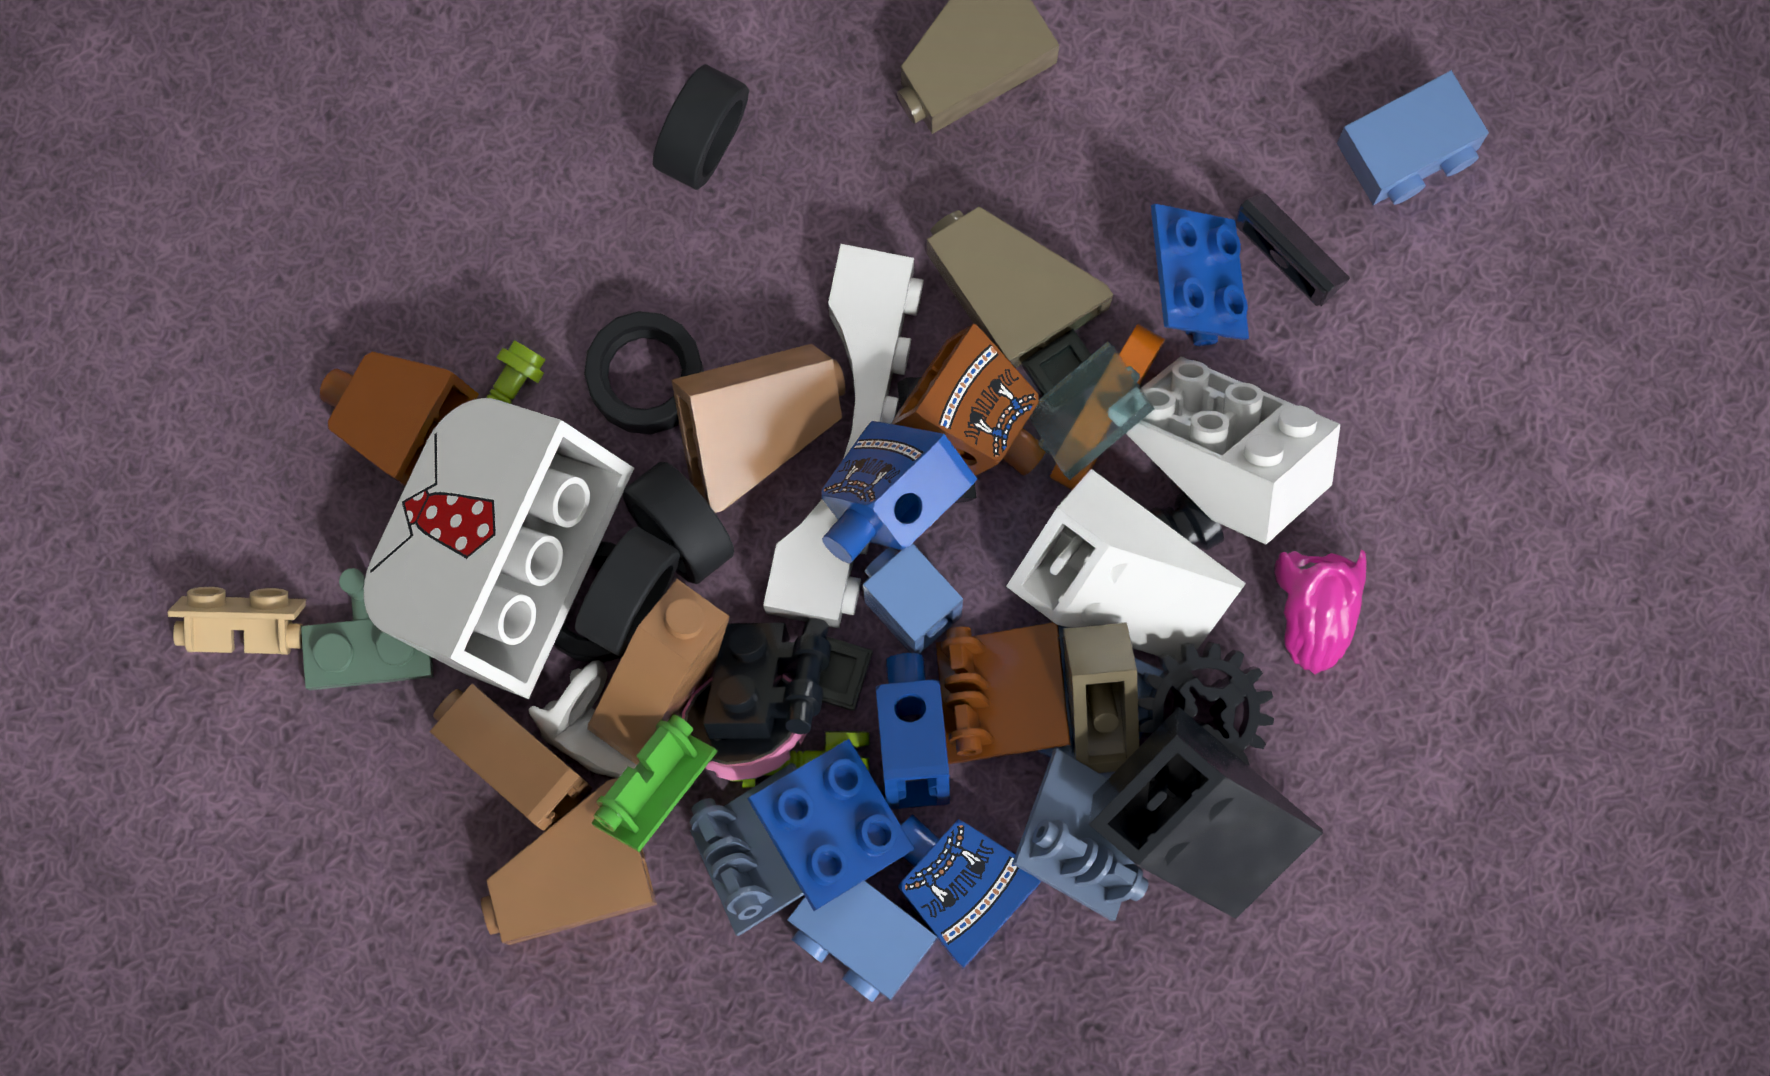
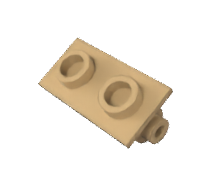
(214, 617)

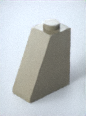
(973, 57)
(1012, 283)

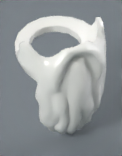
(566, 723)

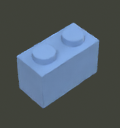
(1413, 139)
(911, 597)
(866, 936)

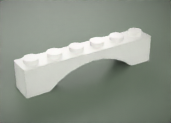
(868, 310)

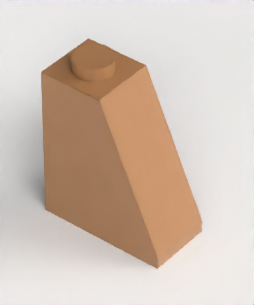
(754, 418)
(660, 669)
(508, 757)
(567, 879)

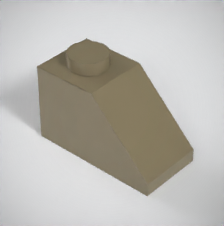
(1102, 695)

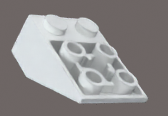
(1236, 448)
(1119, 563)

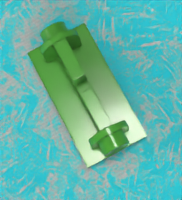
(653, 788)

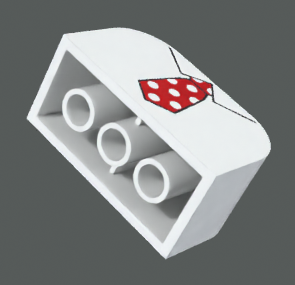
(493, 540)

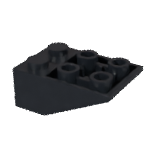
(1200, 817)

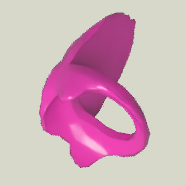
(1320, 606)

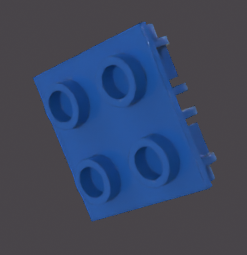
(1199, 274)
(830, 824)

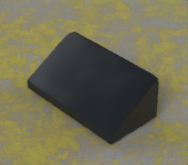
(1290, 249)

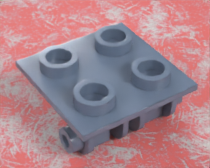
(1070, 853)
(743, 858)

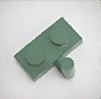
(356, 649)

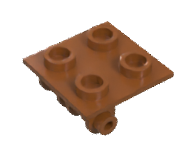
(1002, 692)

